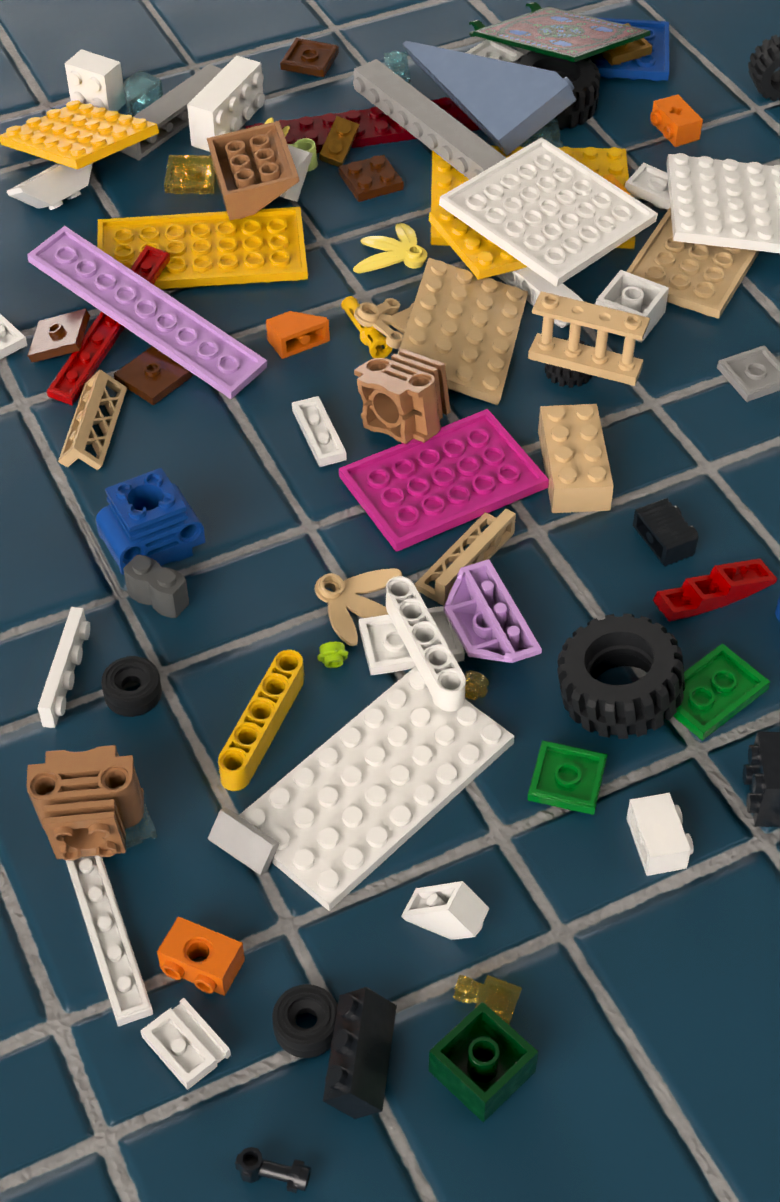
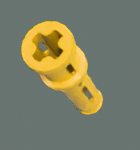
(368, 335)

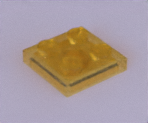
(190, 174)

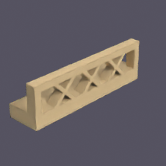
(89, 414)
(481, 548)

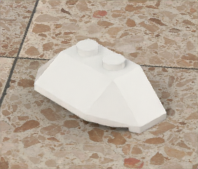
(52, 186)

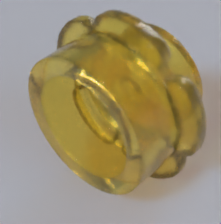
(475, 685)

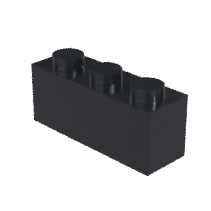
(360, 1053)

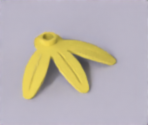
(406, 251)

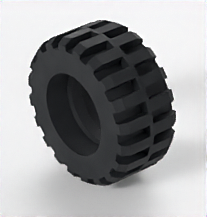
(584, 78)
(627, 707)

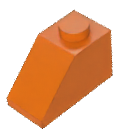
(296, 332)

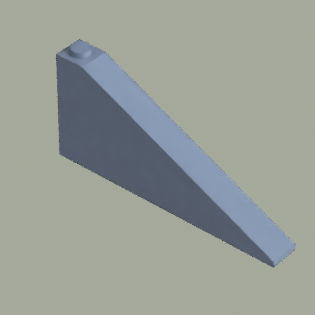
(497, 95)

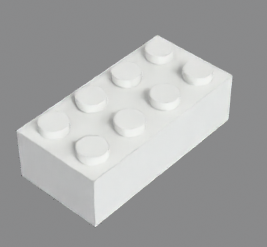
(226, 101)

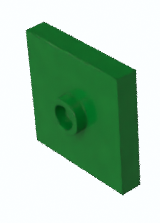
(567, 777)

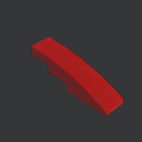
(720, 588)

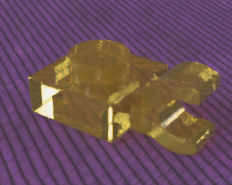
(495, 993)

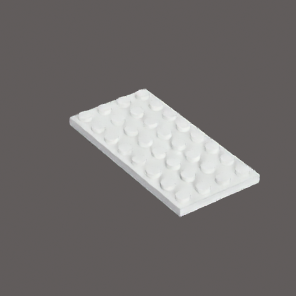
(373, 787)

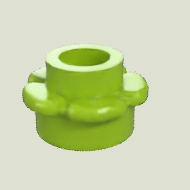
(332, 654)

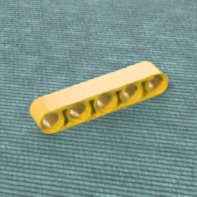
(261, 720)

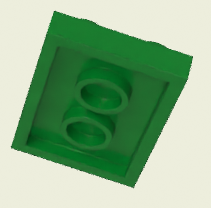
(717, 691)

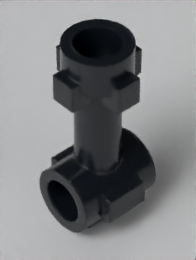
(253, 1167)

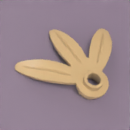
(345, 597)

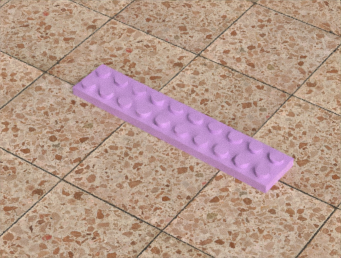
(148, 312)

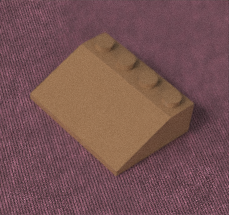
(252, 168)

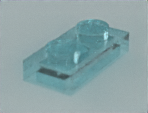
(398, 63)

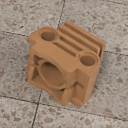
(403, 395)
(86, 800)

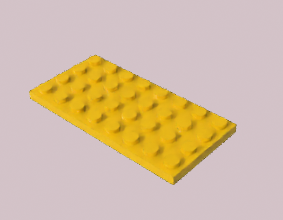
(212, 249)

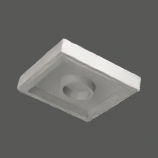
(752, 372)

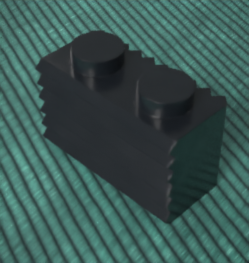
(665, 531)

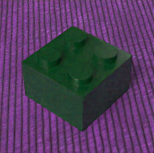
(482, 1061)

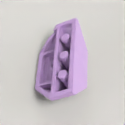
(488, 617)

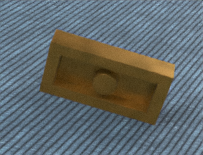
(339, 141)

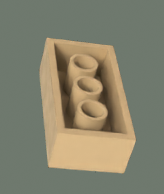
(575, 458)

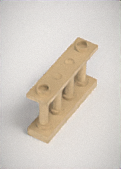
(584, 358)

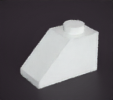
(447, 910)

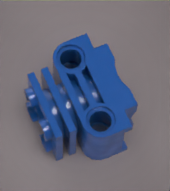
(148, 519)

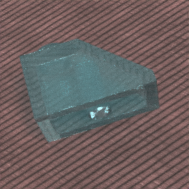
(141, 91)

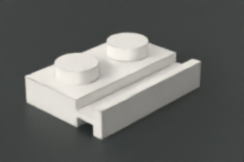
(185, 1043)

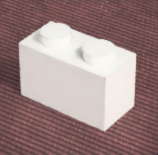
(659, 834)

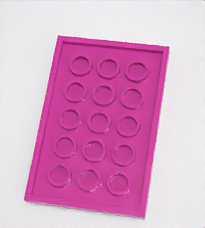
(444, 482)

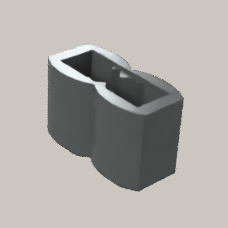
(156, 586)

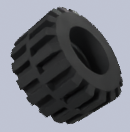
(762, 68)

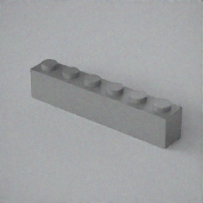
(171, 111)

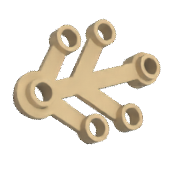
(371, 315)

